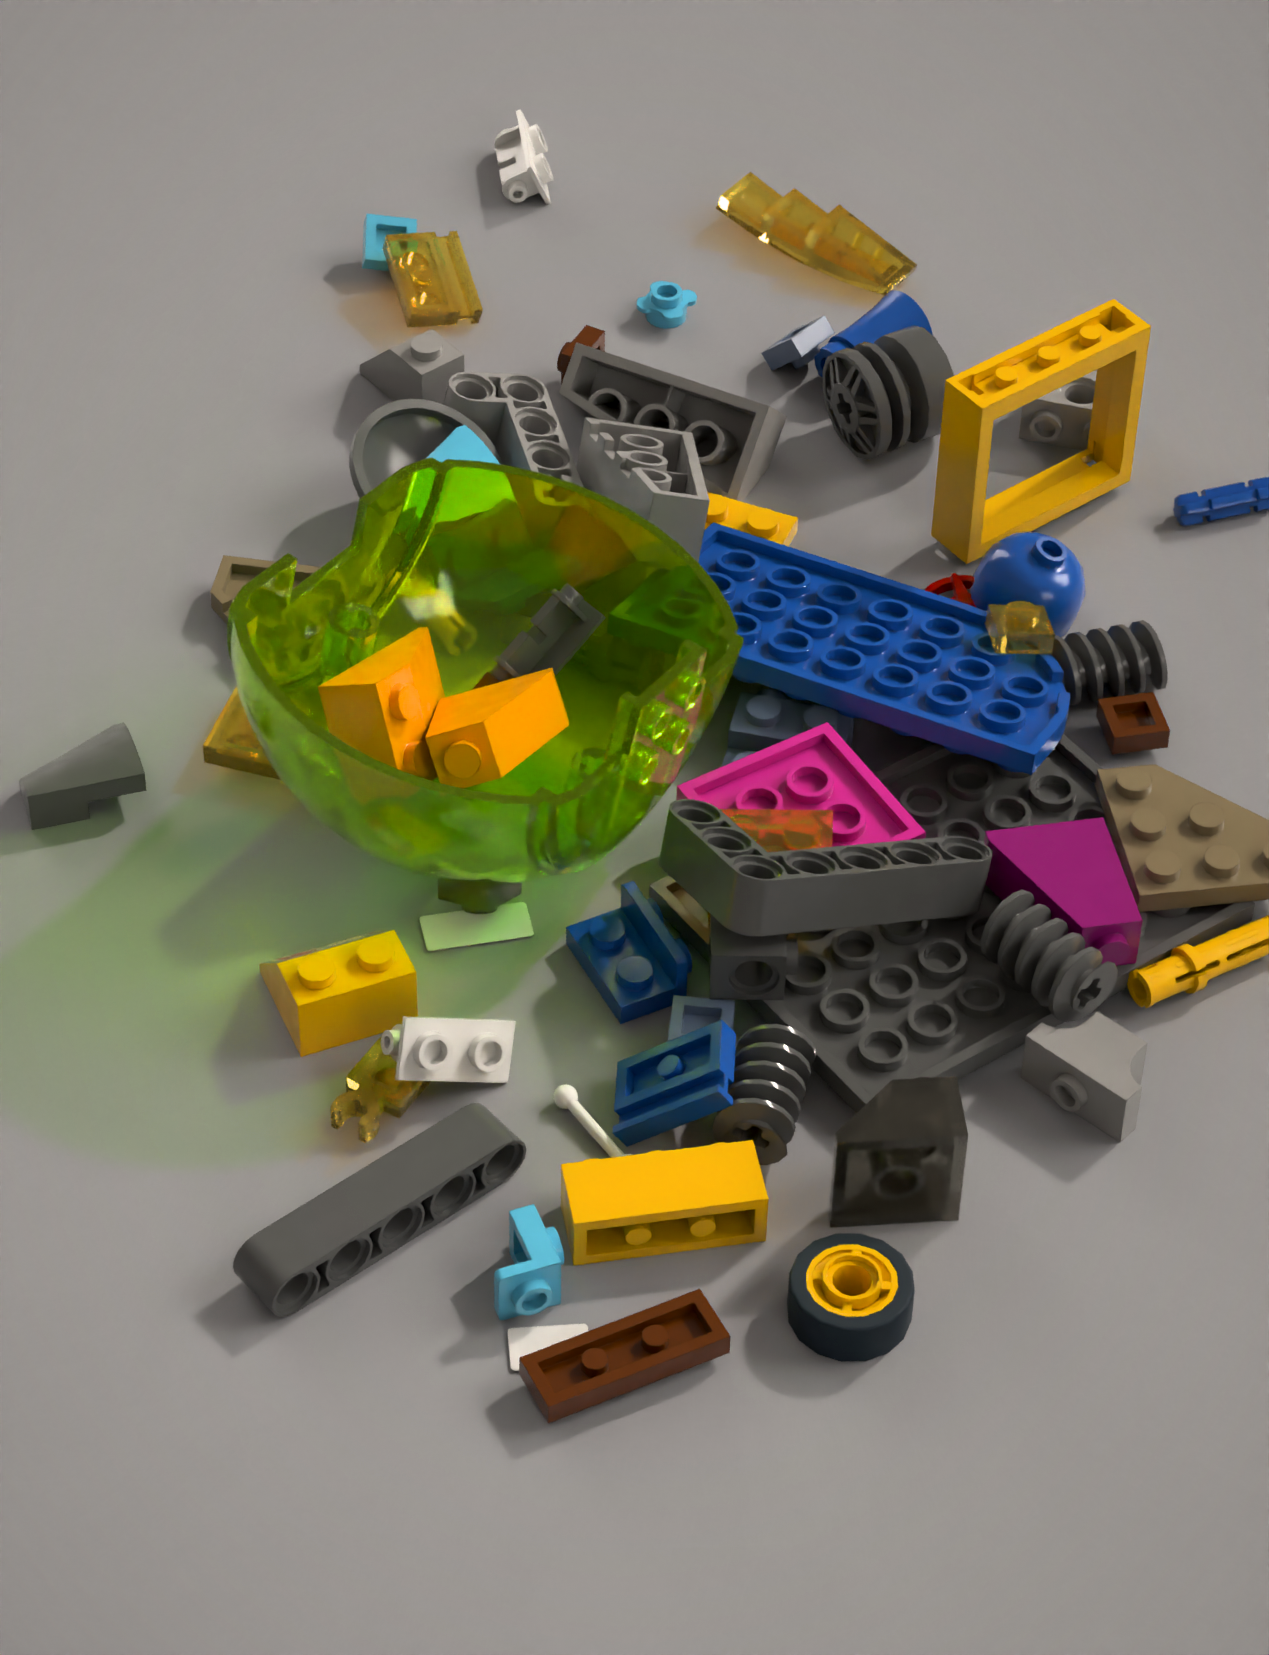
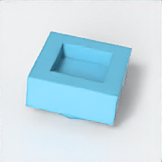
(374, 233)

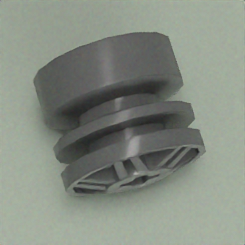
(887, 391)

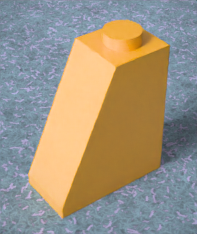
(494, 728)

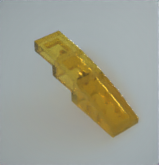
(826, 242)

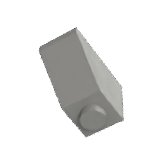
(415, 368)

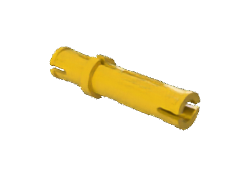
(1192, 967)

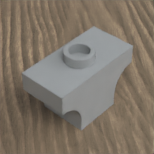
(1089, 1071)

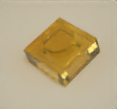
(1019, 628)

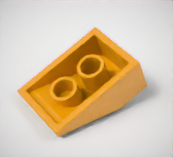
(388, 704)

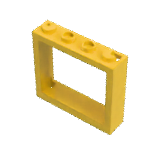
(1100, 340)

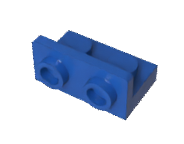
(631, 956)

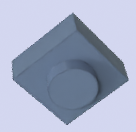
(799, 345)
(696, 1012)

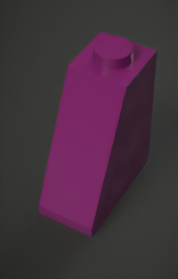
(1073, 874)

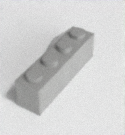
(729, 431)

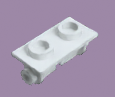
(522, 161)
(450, 1049)

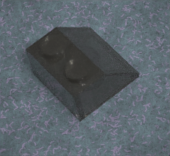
(901, 1156)

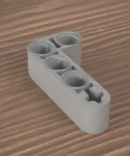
(517, 420)

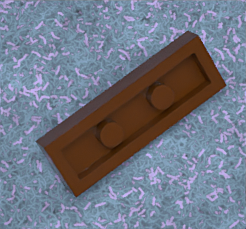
(624, 1355)

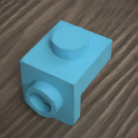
(536, 1273)

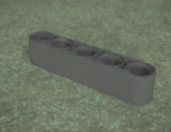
(378, 1209)

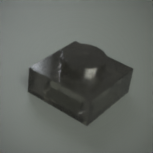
(478, 897)

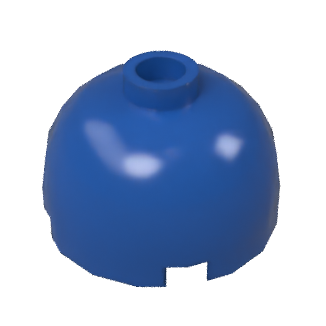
(1035, 571)

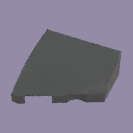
(90, 772)

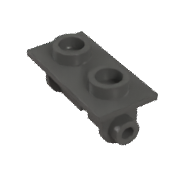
(553, 640)

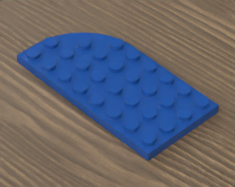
(884, 652)

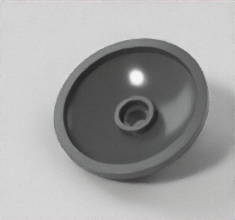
(400, 436)

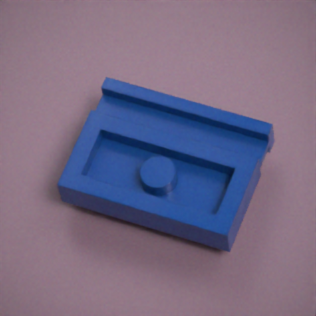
(674, 1083)

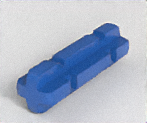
(1222, 502)

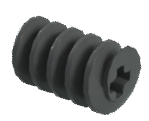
(1111, 659)
(1047, 958)
(767, 1090)

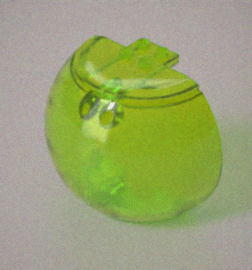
(474, 561)

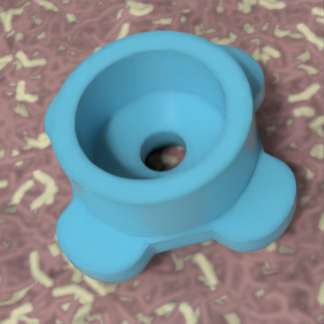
(666, 304)

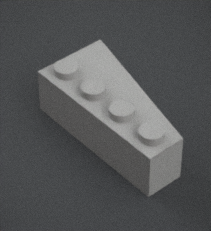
(649, 473)

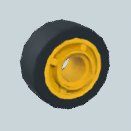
(850, 1297)

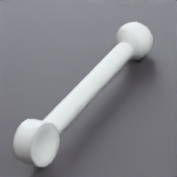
(566, 1098)

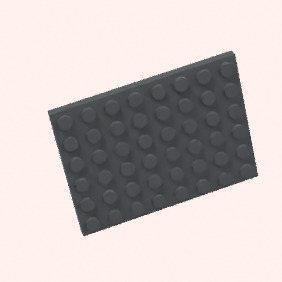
(922, 991)

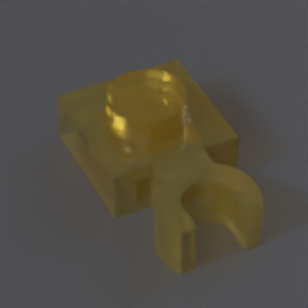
(374, 1090)

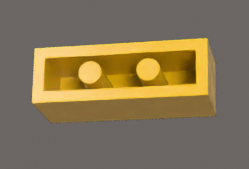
(663, 1202)

